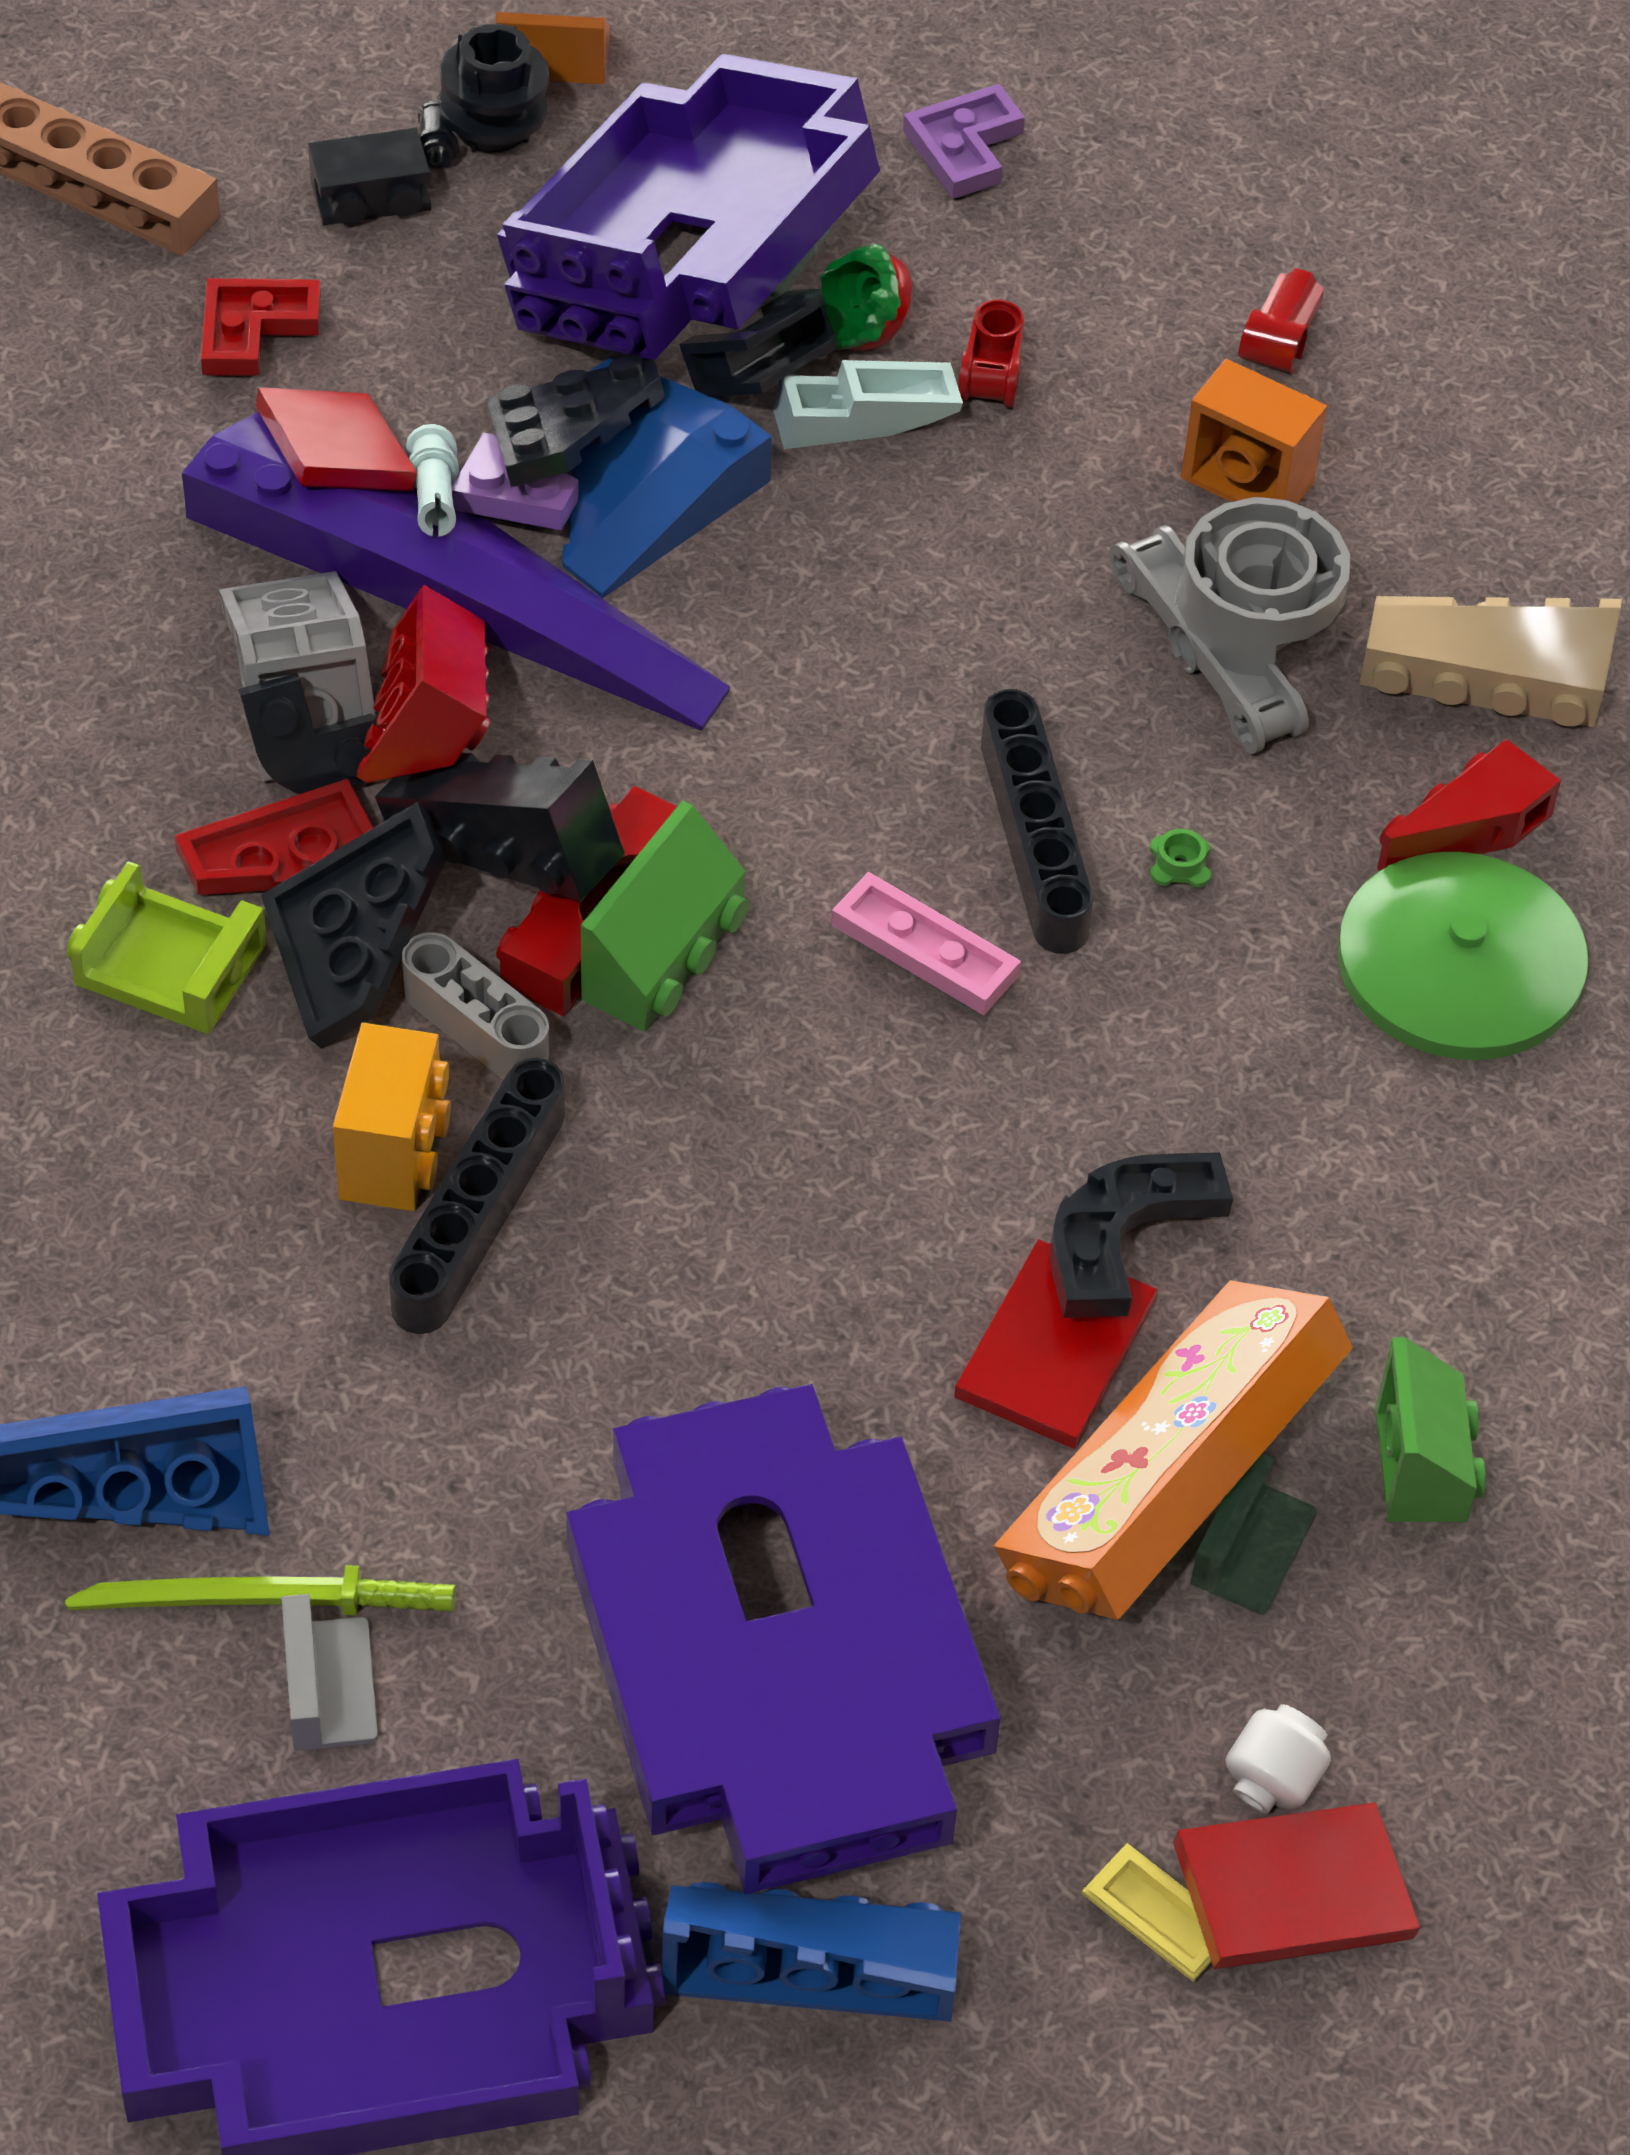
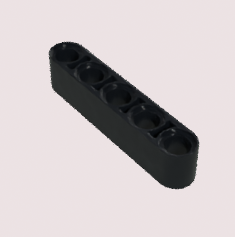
(1036, 821)
(471, 1221)

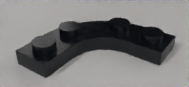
(1111, 1203)

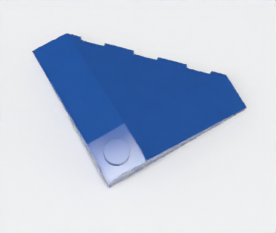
(660, 483)

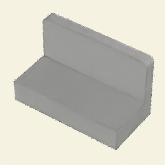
(328, 1678)

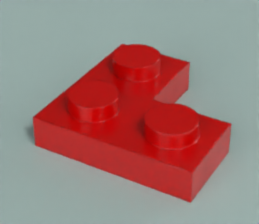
(246, 309)

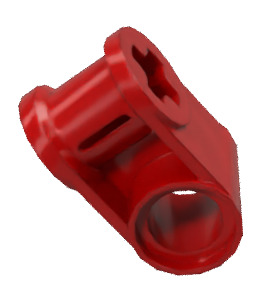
(993, 353)

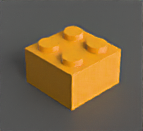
(390, 1117)

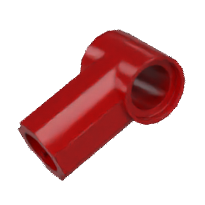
(1282, 325)

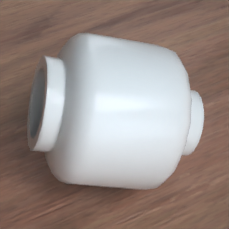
(1278, 1759)

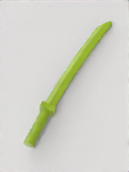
(268, 1590)

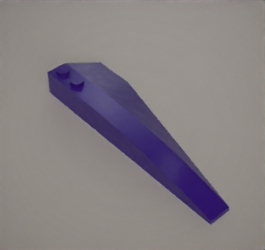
(375, 544)

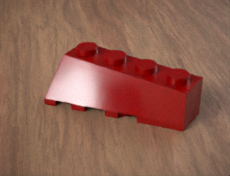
(430, 691)

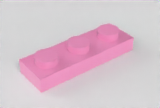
(926, 943)

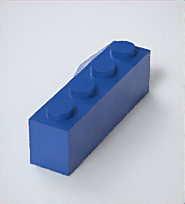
(138, 1463)
(810, 1951)

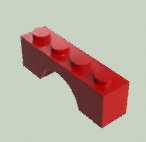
(545, 950)

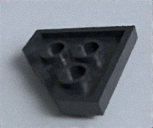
(550, 423)
(351, 918)

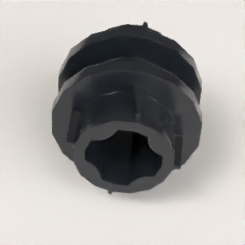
(493, 88)

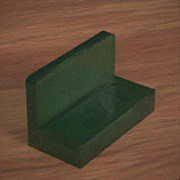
(1252, 1541)

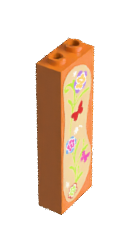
(1173, 1449)

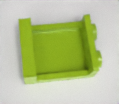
(165, 951)

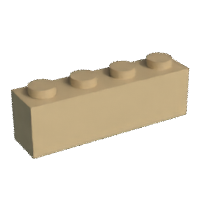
(1494, 654)

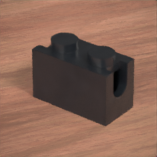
(369, 176)

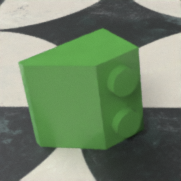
(1426, 1438)

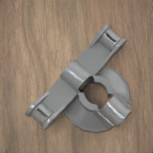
(1237, 595)

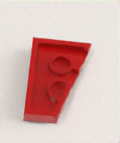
(271, 841)

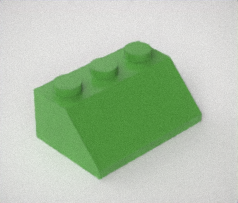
(661, 921)

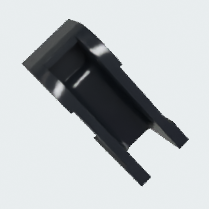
(764, 352)

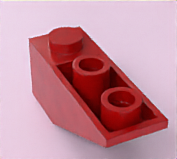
(1479, 812)

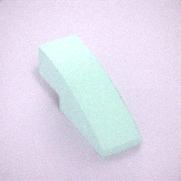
(864, 401)

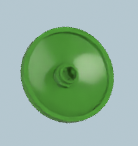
(1462, 955)

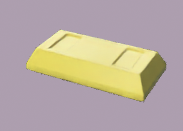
(1151, 1909)

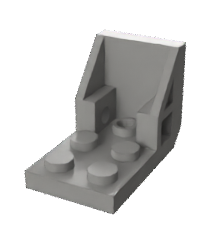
(307, 630)

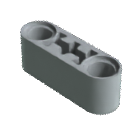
(472, 1003)

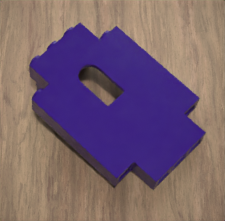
(746, 151)
(797, 1727)
(263, 1982)

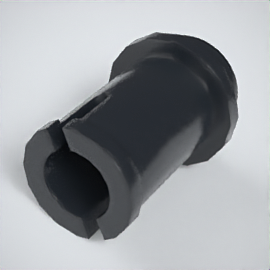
(436, 138)

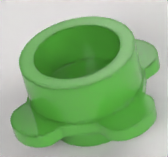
(1183, 845)

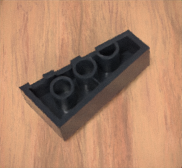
(517, 820)

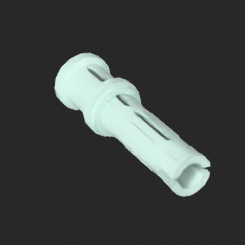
(433, 456)

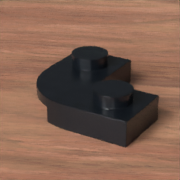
(289, 744)

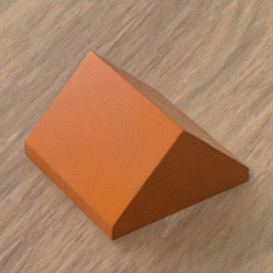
(570, 44)

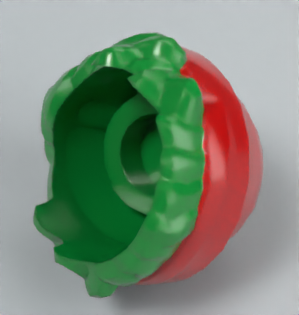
(866, 297)

